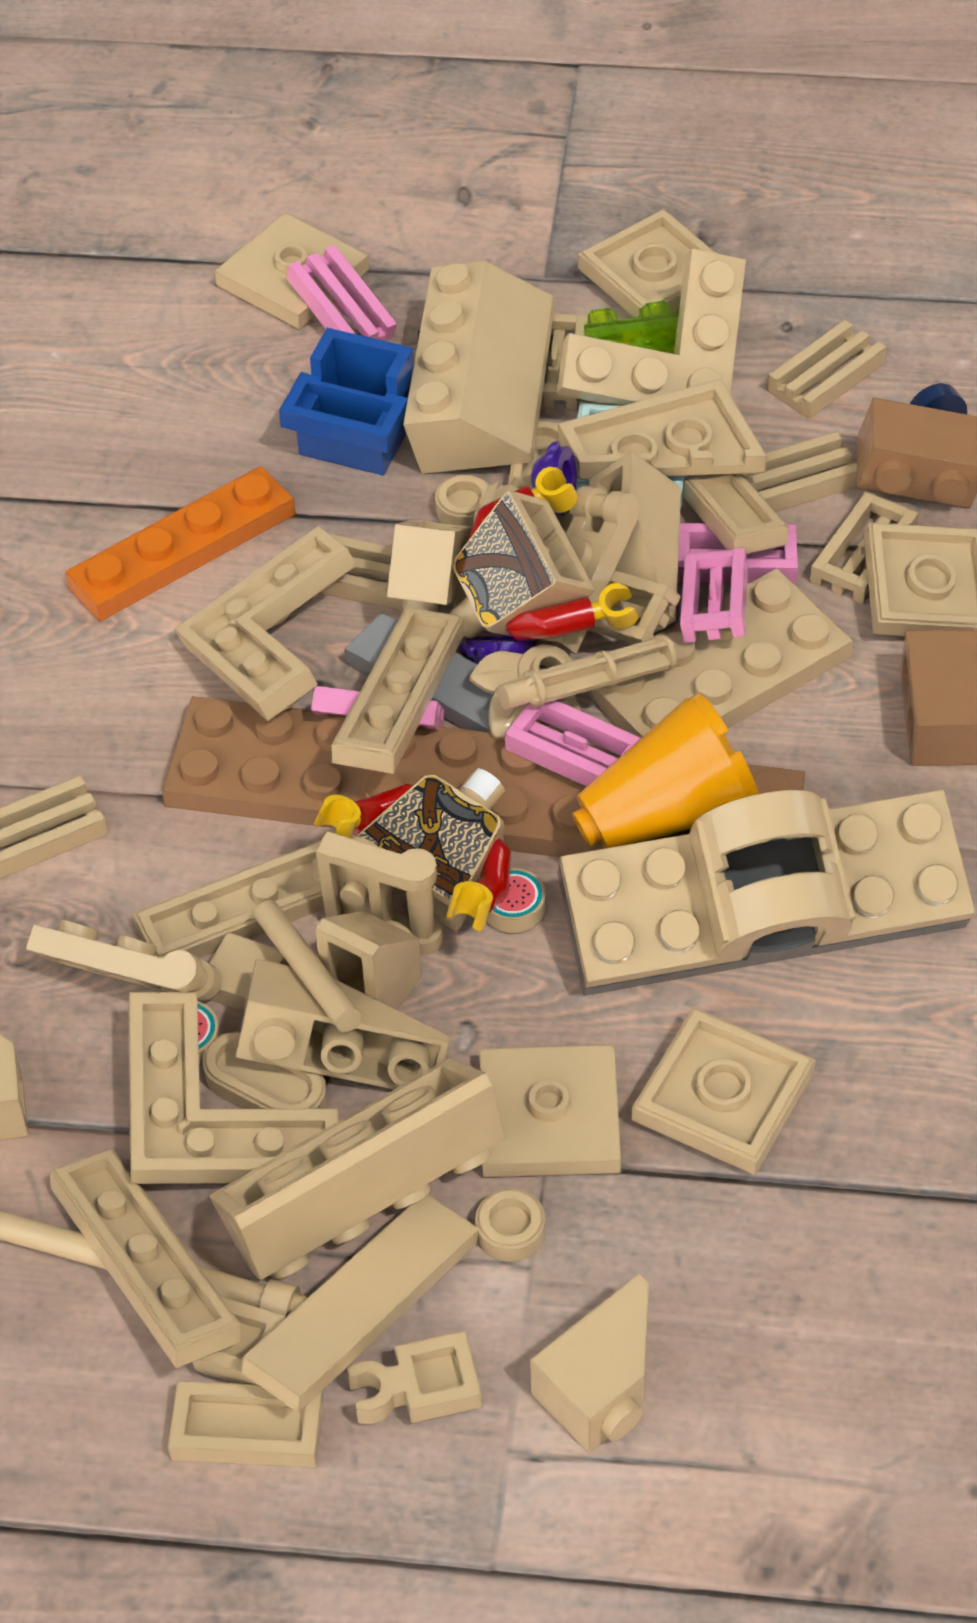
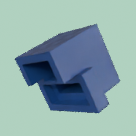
(351, 401)

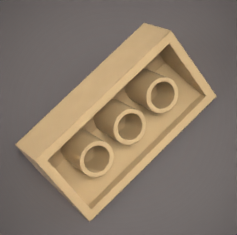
(478, 369)
(360, 1167)

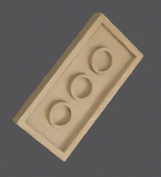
(781, 650)

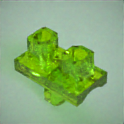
(651, 330)

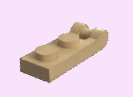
(598, 537)
(127, 961)

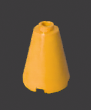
(665, 780)

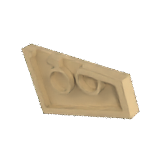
(674, 432)

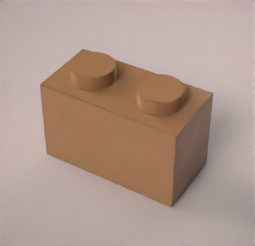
(918, 453)
(940, 696)

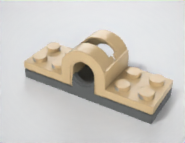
(764, 886)

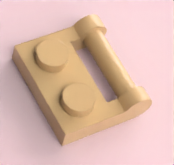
(361, 877)

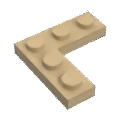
(703, 344)
(232, 629)
(168, 1130)

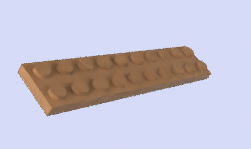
(284, 770)

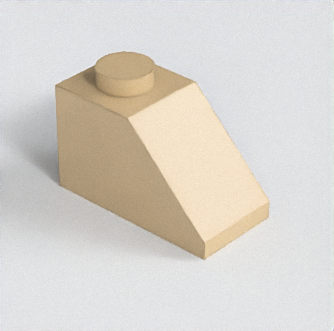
(424, 563)
(370, 955)
(597, 1369)

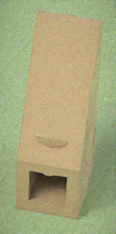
(655, 538)
(292, 1031)

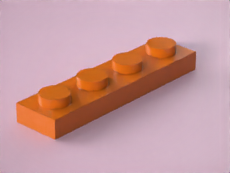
(180, 543)

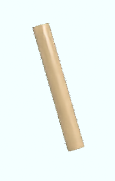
(307, 966)

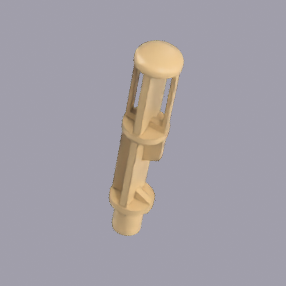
(589, 673)

